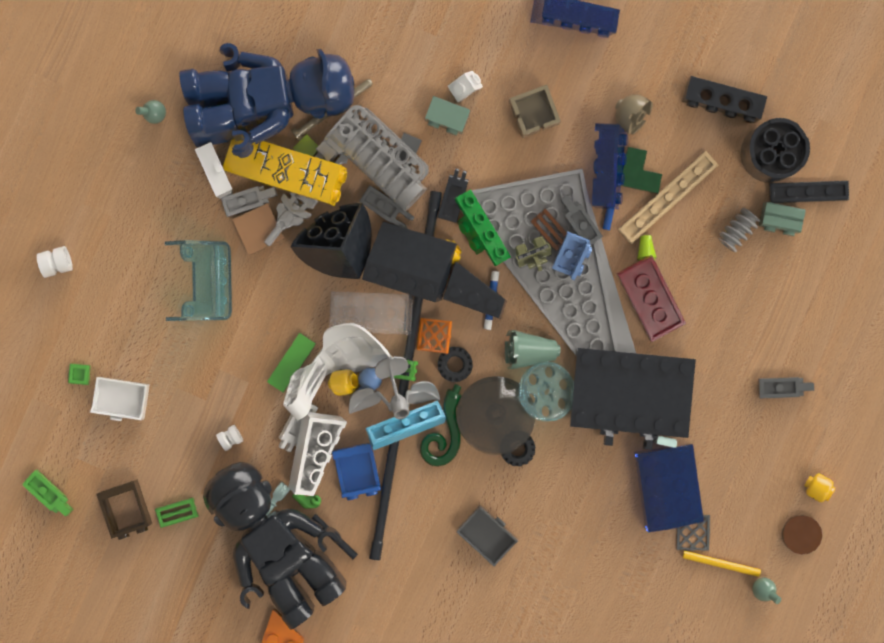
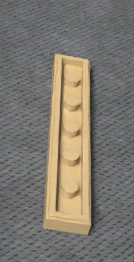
(668, 197)

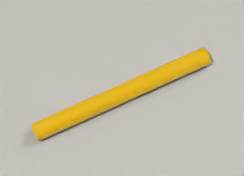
(721, 563)

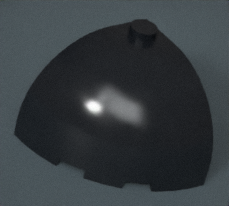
(337, 242)

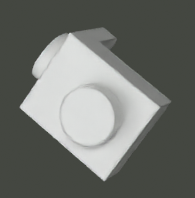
(465, 85)

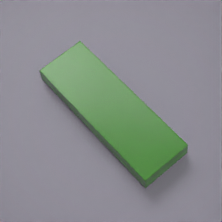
(291, 362)

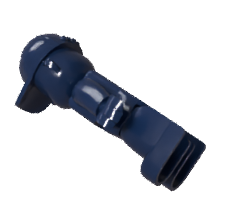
(261, 97)

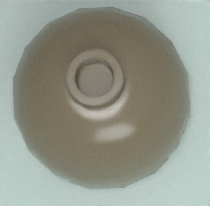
(632, 111)

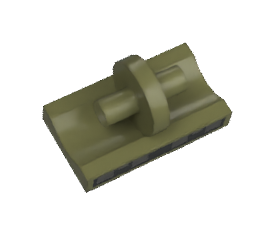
(533, 257)

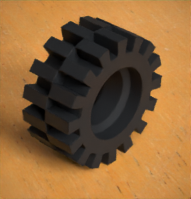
(455, 376)
(524, 458)

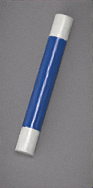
(493, 285)

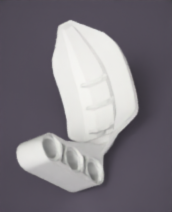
(343, 348)

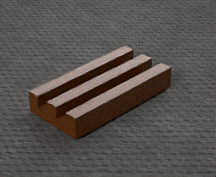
(542, 232)

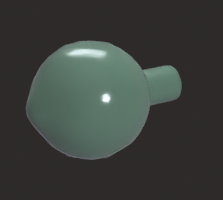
(152, 111)
(765, 590)

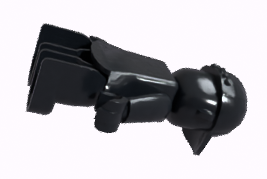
(273, 544)

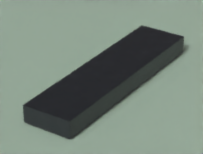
(809, 191)

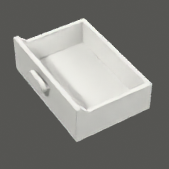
(214, 170)
(120, 399)

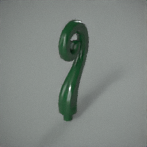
(449, 408)

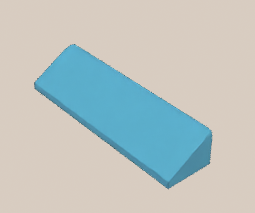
(398, 429)

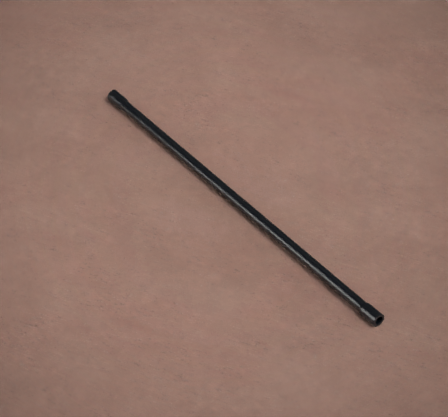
(377, 542)

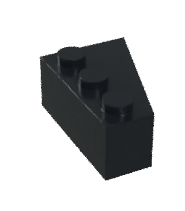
(473, 294)

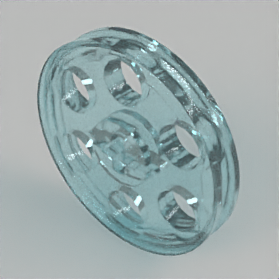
(543, 383)

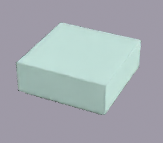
(666, 441)

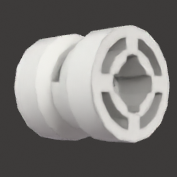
(229, 437)

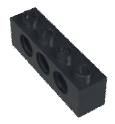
(754, 101)

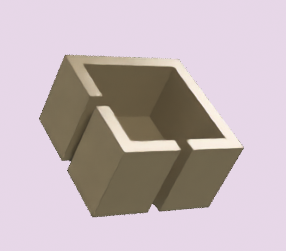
(534, 111)

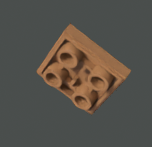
(256, 227)

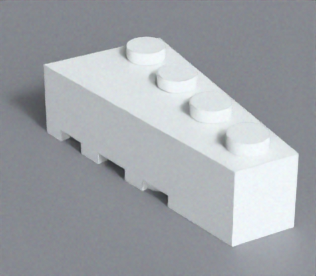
(313, 450)

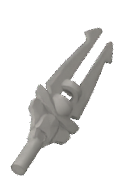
(293, 212)

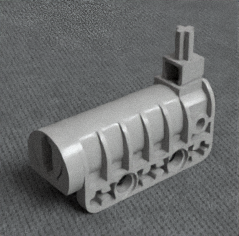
(374, 157)

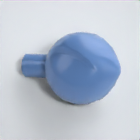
(368, 379)

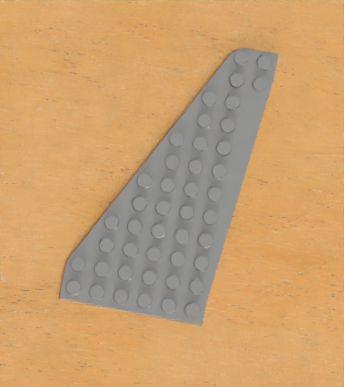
(583, 310)

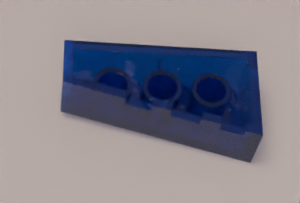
(576, 15)
(609, 166)

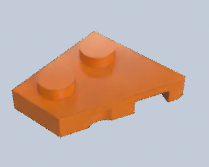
(279, 632)

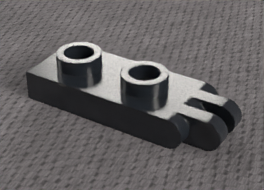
(455, 187)

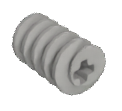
(738, 229)

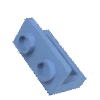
(572, 254)

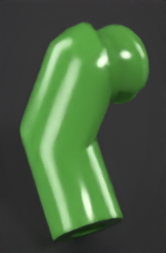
(308, 501)

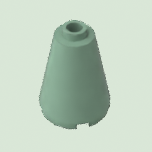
(529, 350)

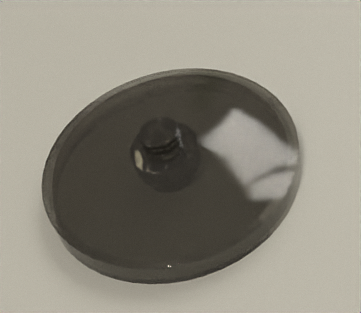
(493, 416)

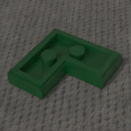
(635, 175)

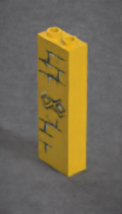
(289, 171)

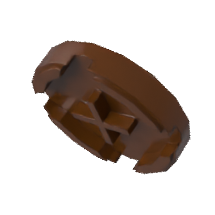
(802, 534)

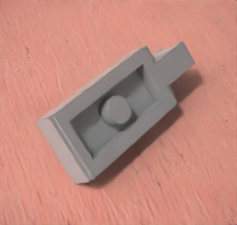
(247, 200)

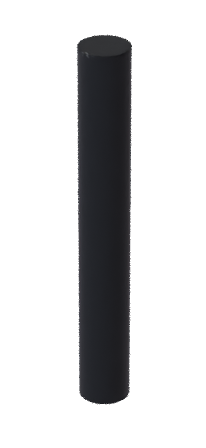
(343, 545)

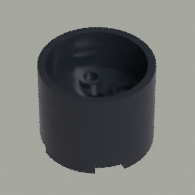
(761, 159)

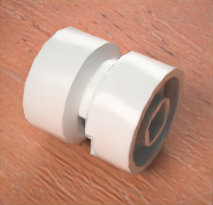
(56, 261)

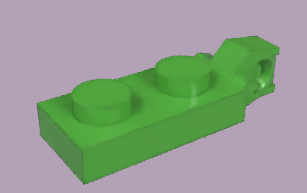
(47, 493)

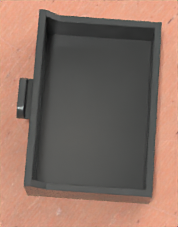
(487, 535)

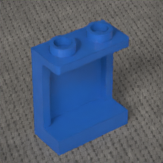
(357, 471)

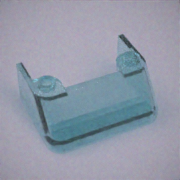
(210, 280)

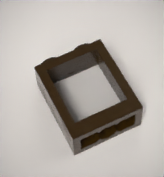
(109, 516)

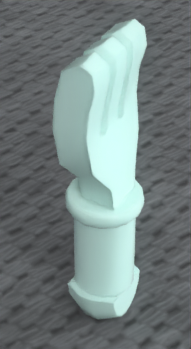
(279, 493)

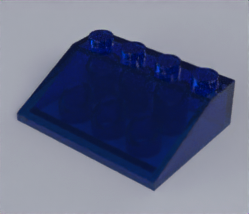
(669, 487)

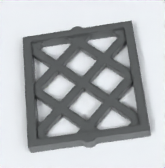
(693, 548)

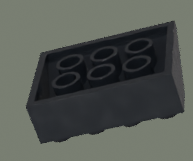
(410, 262)

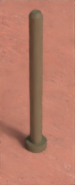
(313, 122)

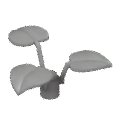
(390, 367)

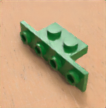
(479, 229)

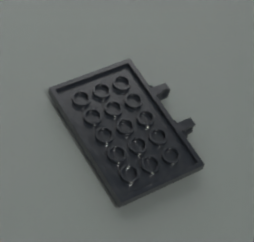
(632, 394)

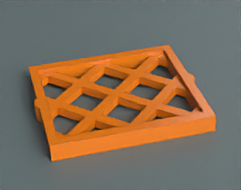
(434, 335)

